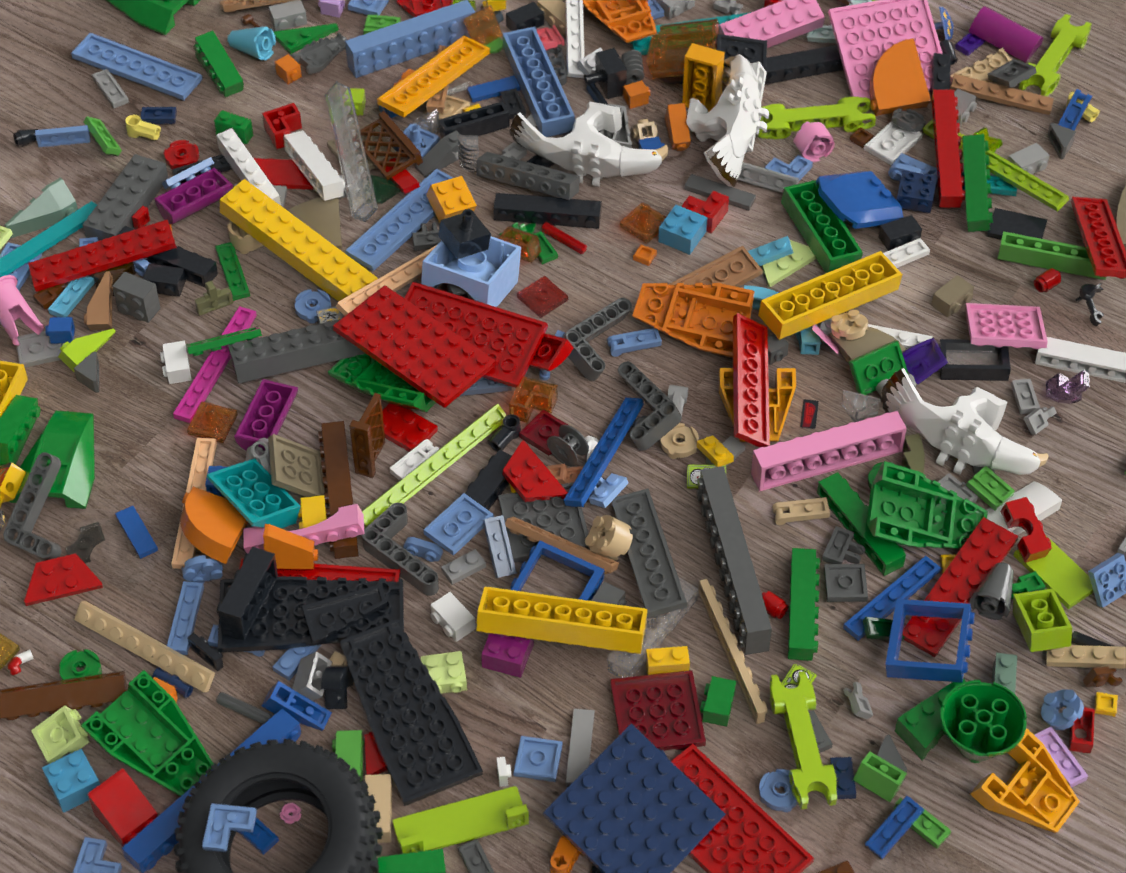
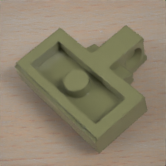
(213, 299)

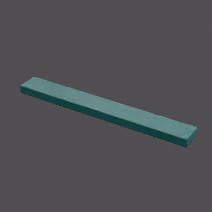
(45, 240)

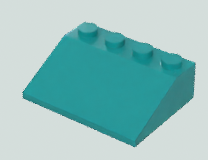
(251, 492)

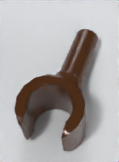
(248, 19)

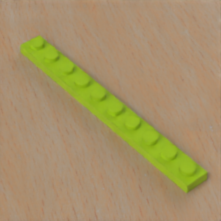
(1017, 177)
(436, 463)

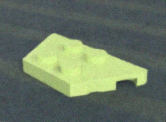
(783, 267)

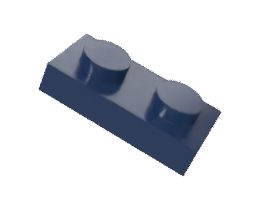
(159, 115)
(844, 773)

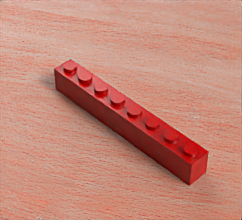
(947, 149)

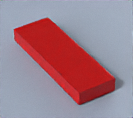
(403, 180)

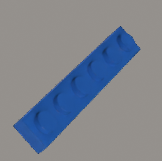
(885, 602)

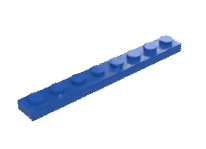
(603, 452)

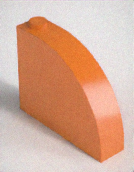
(898, 80)
(211, 524)

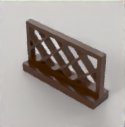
(400, 140)
(368, 438)

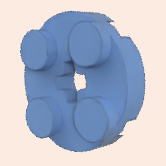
(307, 297)
(201, 569)
(1057, 700)
(770, 796)

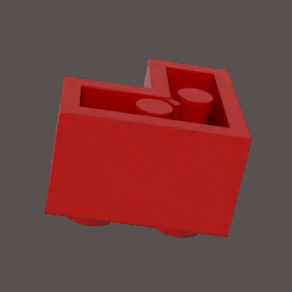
(281, 122)
(713, 208)

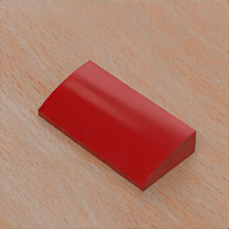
(551, 352)

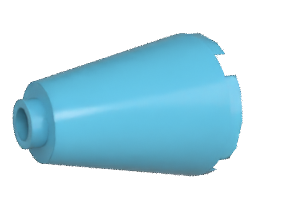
(253, 41)

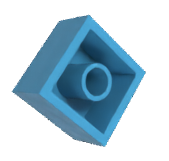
(682, 229)
(71, 779)

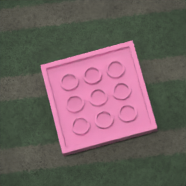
(1005, 325)

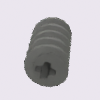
(634, 64)

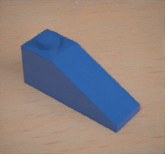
(297, 706)

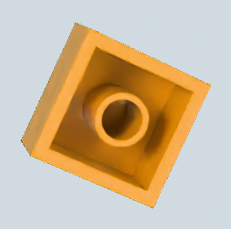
(450, 198)

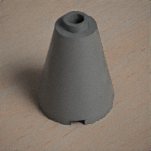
(994, 593)

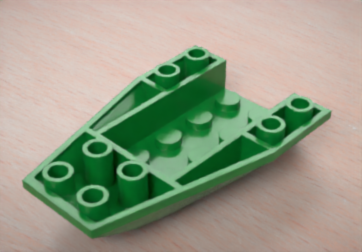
(152, 13)
(72, 441)
(151, 736)

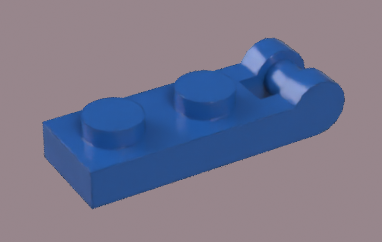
(1074, 110)

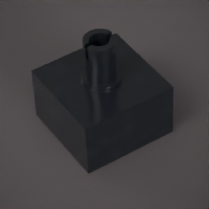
(609, 73)
(464, 234)

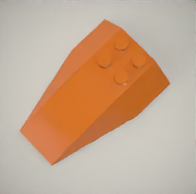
(626, 18)
(695, 313)

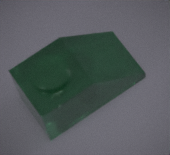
(383, 189)

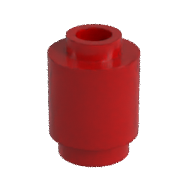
(1047, 280)
(774, 605)

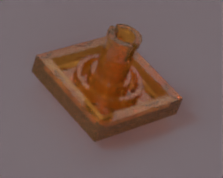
(643, 222)
(212, 422)

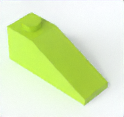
(81, 347)

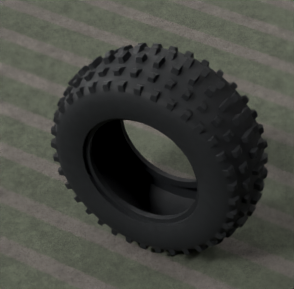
(279, 774)

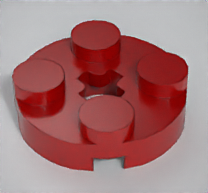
(173, 157)

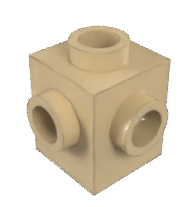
(650, 128)

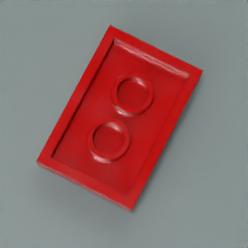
(406, 427)

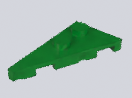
(296, 39)

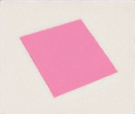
(823, 336)

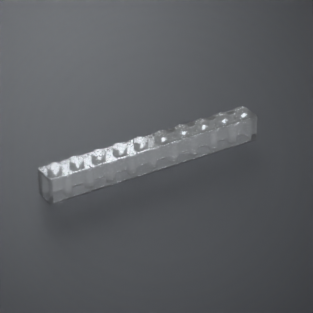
(351, 152)

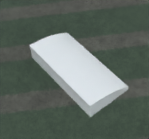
(1042, 498)

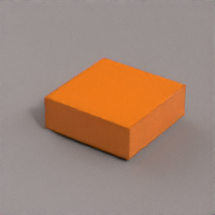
(644, 255)

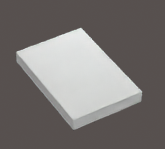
(892, 142)

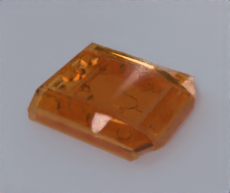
(671, 44)

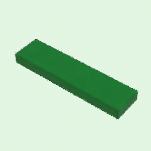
(232, 271)

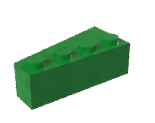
(217, 64)
(16, 427)
(922, 724)

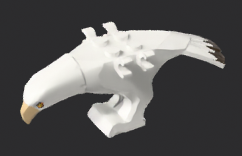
(730, 121)
(588, 150)
(961, 429)

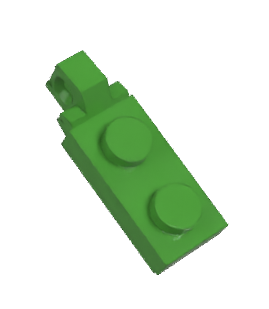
(929, 828)

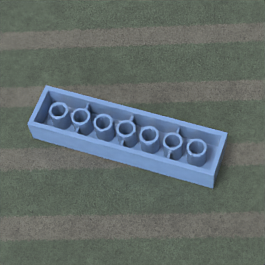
(407, 39)
(538, 82)

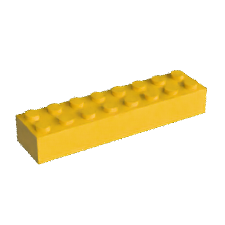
(829, 295)
(562, 620)

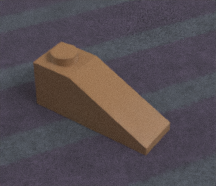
(100, 306)

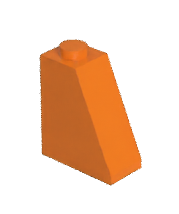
(677, 126)
(289, 548)

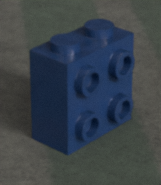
(916, 191)

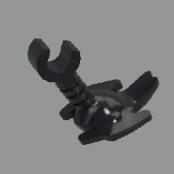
(1087, 292)

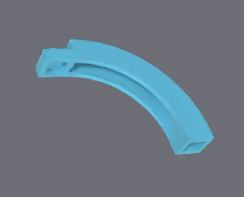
(807, 338)

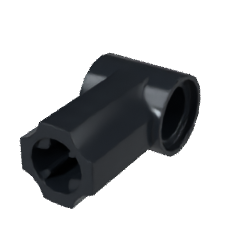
(505, 433)

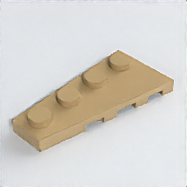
(982, 68)

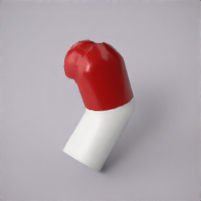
(17, 660)

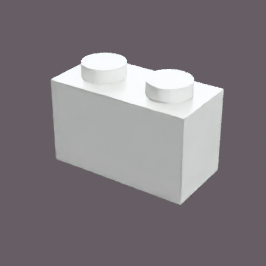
(176, 361)
(452, 616)

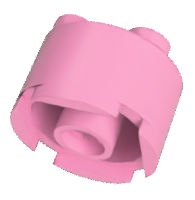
(814, 141)

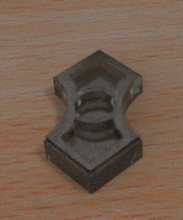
(89, 537)

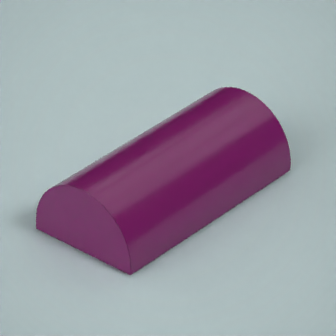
(1005, 34)
(192, 196)
(265, 413)

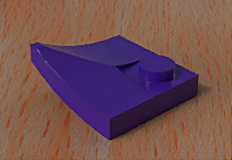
(924, 359)

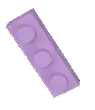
(1062, 757)

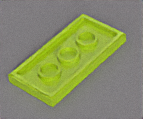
(1060, 574)

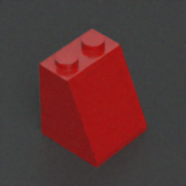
(121, 807)

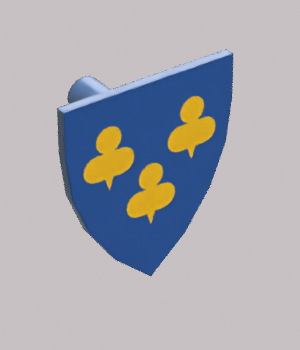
(945, 24)

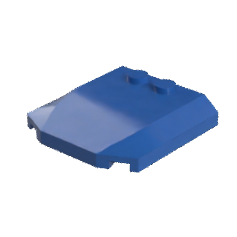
(859, 198)

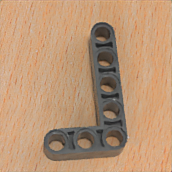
(583, 355)
(664, 414)
(33, 509)
(378, 538)

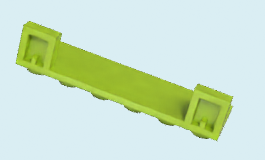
(461, 821)

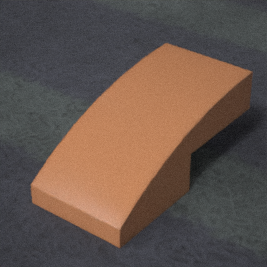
(564, 474)

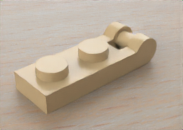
(801, 510)

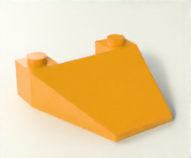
(779, 398)
(1034, 792)

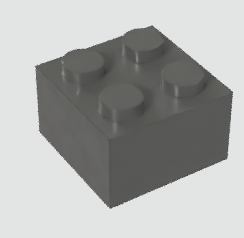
(136, 297)

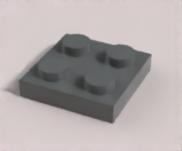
(1012, 73)
(845, 583)

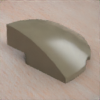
(321, 217)
(870, 341)

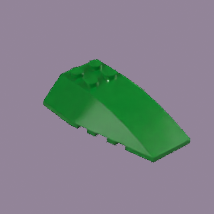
(371, 377)
(919, 511)

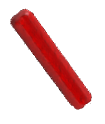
(564, 238)

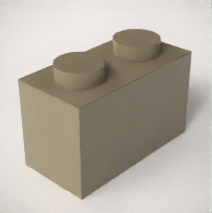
(952, 296)

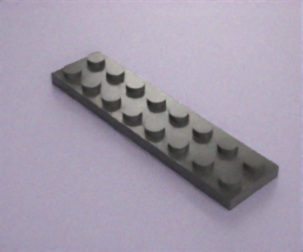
(650, 554)

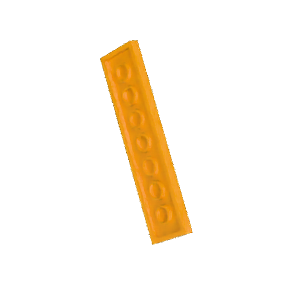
(433, 76)

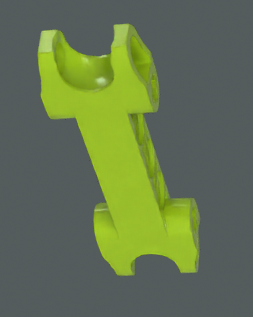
(1065, 38)
(843, 114)
(810, 772)

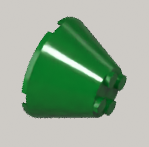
(983, 719)

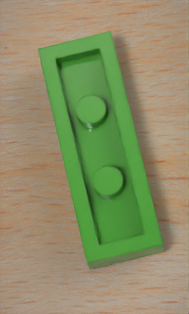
(102, 136)

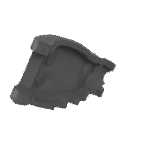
(319, 54)

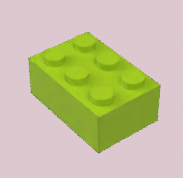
(1042, 620)

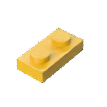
(715, 451)

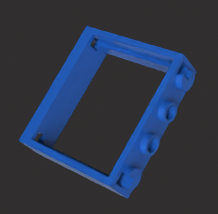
(542, 548)
(926, 670)

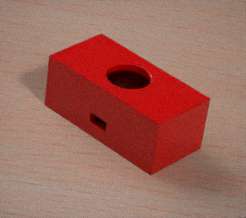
(1086, 723)

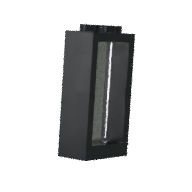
(974, 362)

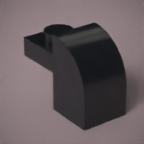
(335, 683)

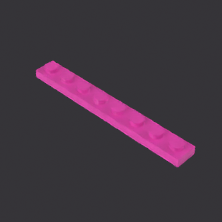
(211, 369)

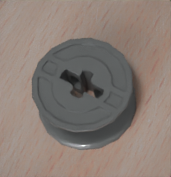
(568, 445)

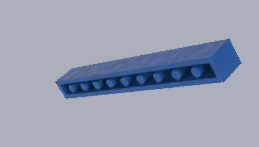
(159, 836)

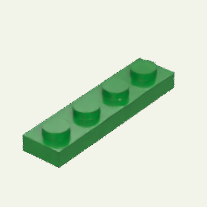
(216, 343)

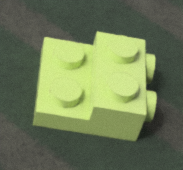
(447, 671)
(60, 734)

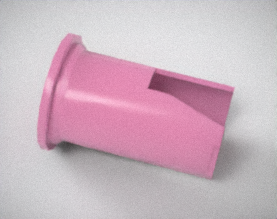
(14, 307)

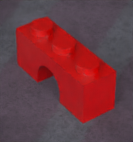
(1022, 514)

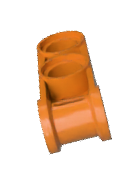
(564, 856)

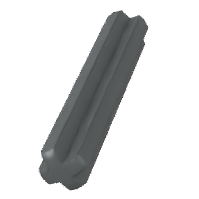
(243, 708)

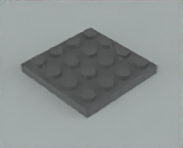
(548, 515)

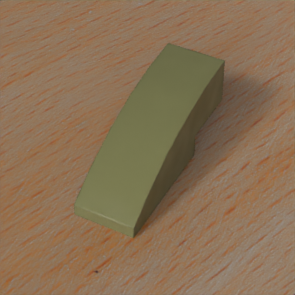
(913, 453)

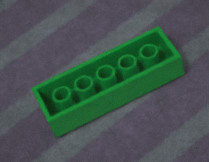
(820, 226)

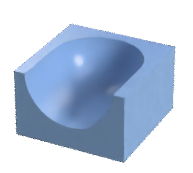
(484, 275)

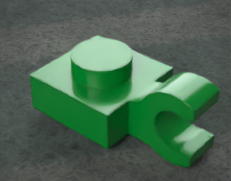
(1028, 583)

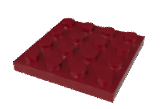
(661, 708)

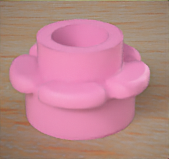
(290, 808)

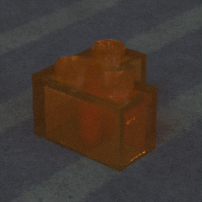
(528, 242)
(532, 395)

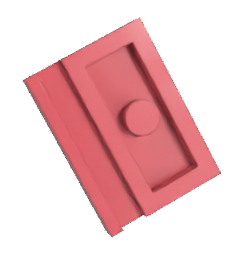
(550, 37)

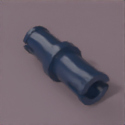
(181, 687)

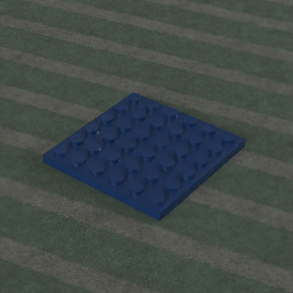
(633, 809)

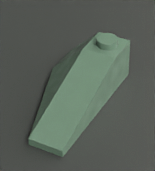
(45, 211)

